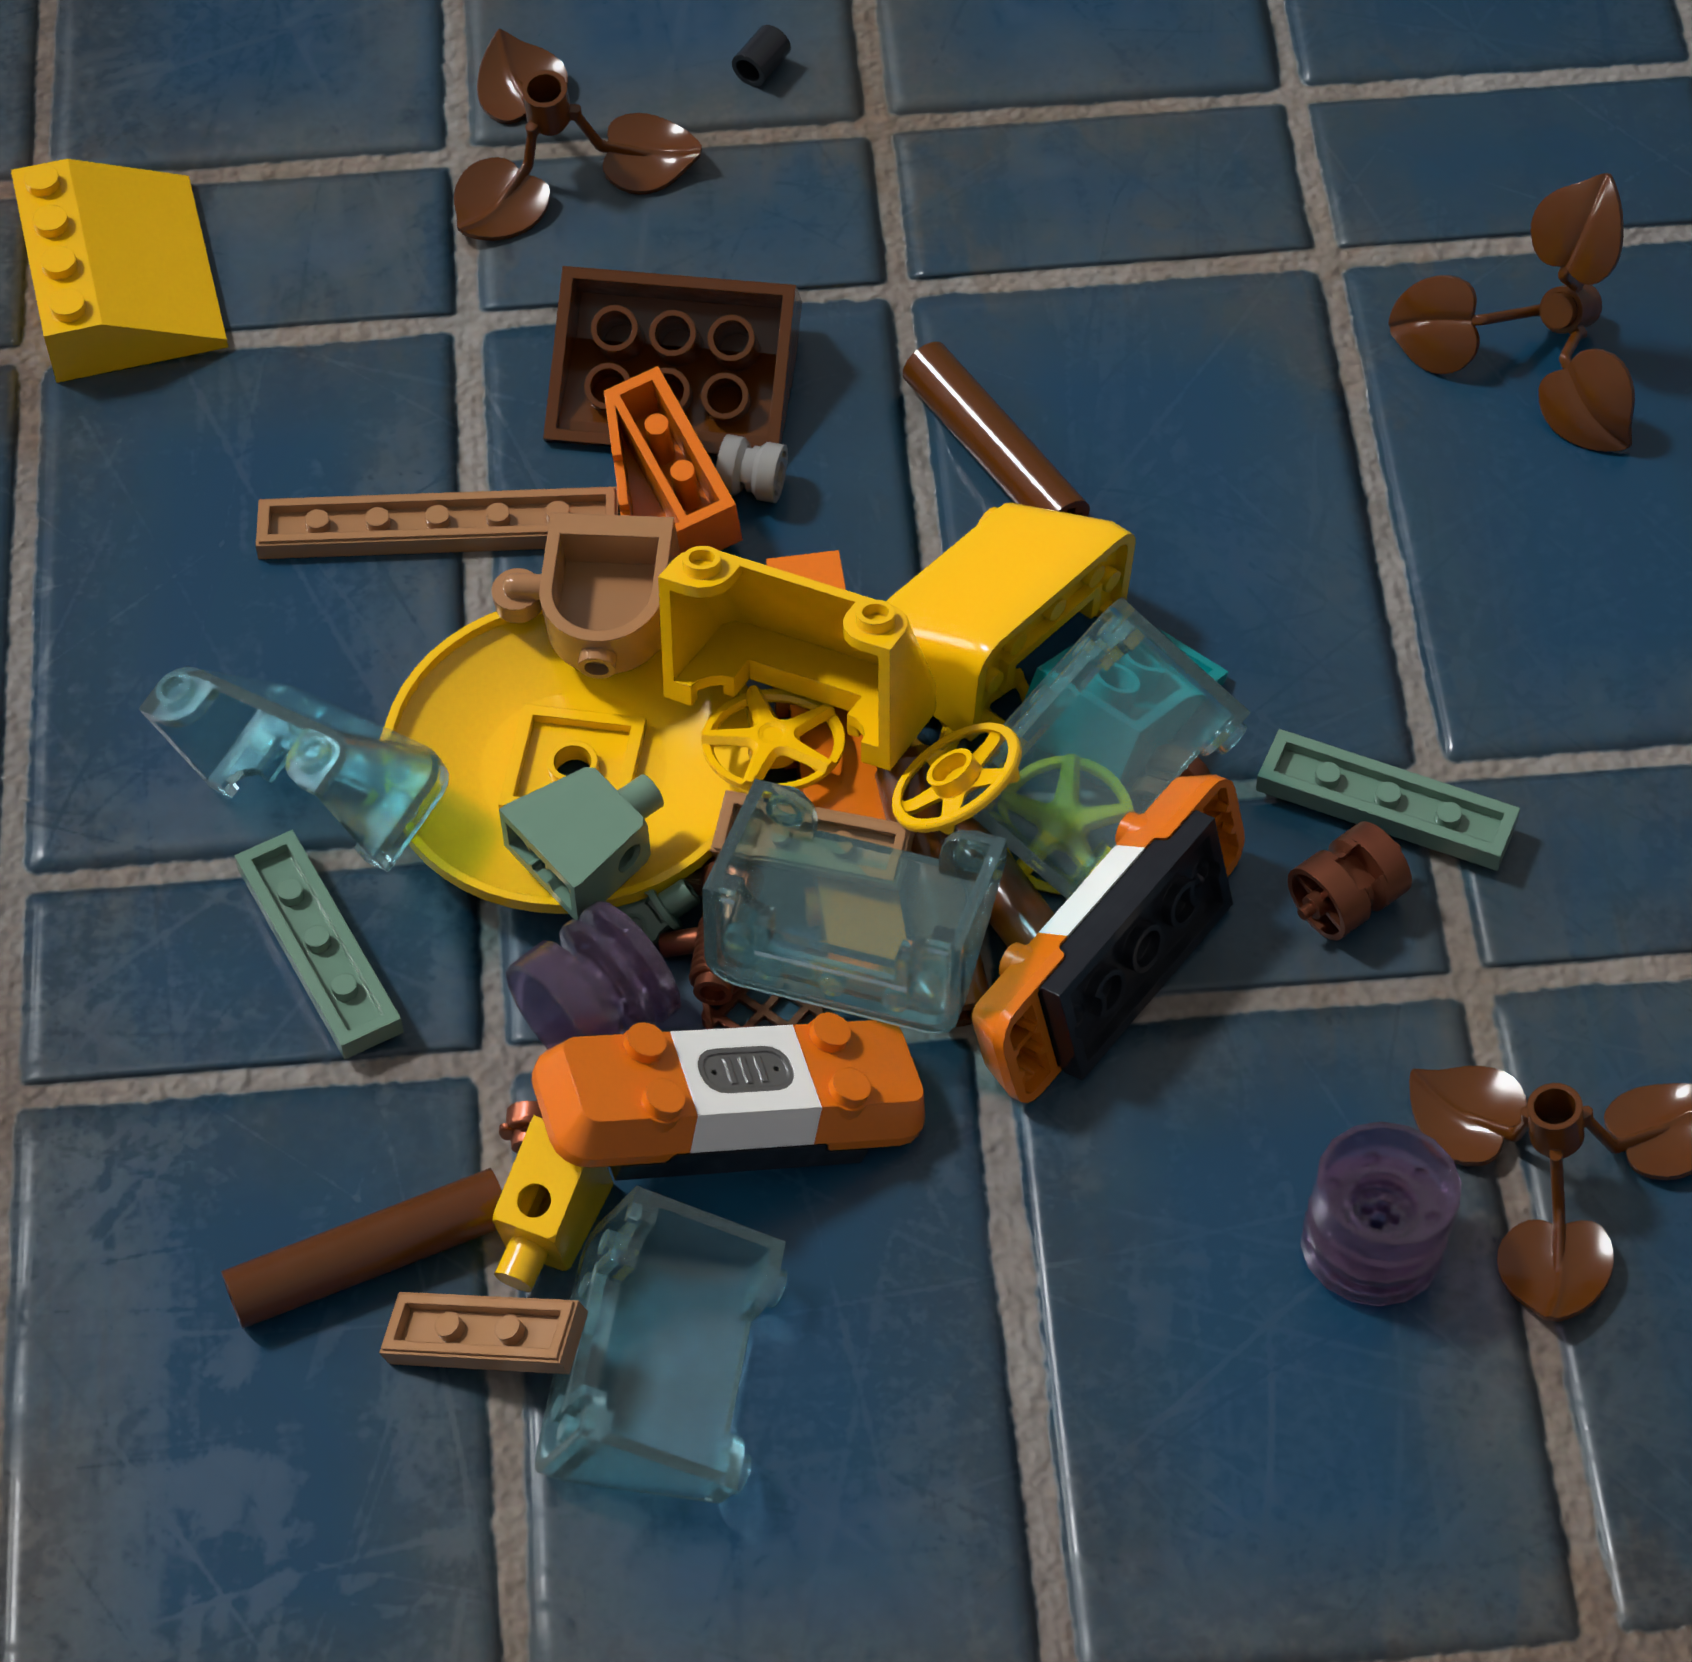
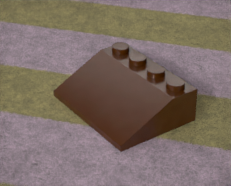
(716, 341)

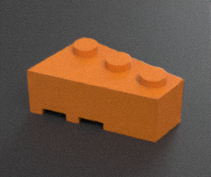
(665, 466)

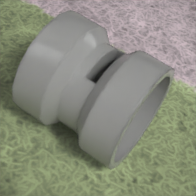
(756, 469)

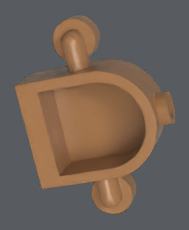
(595, 589)

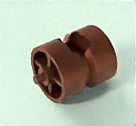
(1350, 880)

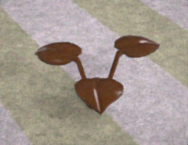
(527, 81)
(1583, 235)
(1472, 1109)

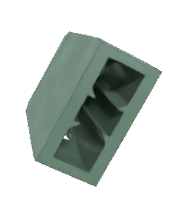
(582, 835)

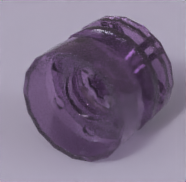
(595, 981)
(1380, 1213)

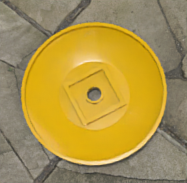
(513, 713)

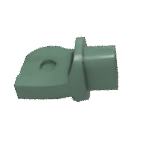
(662, 909)

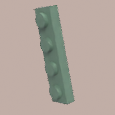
(1389, 797)
(319, 944)

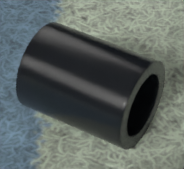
(761, 55)

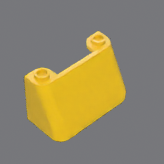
(1005, 595)
(755, 622)

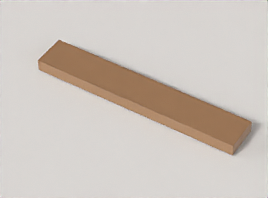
(419, 521)

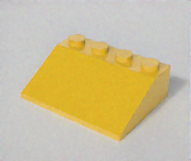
(116, 266)

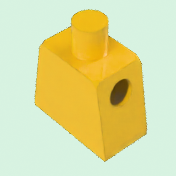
(545, 1209)

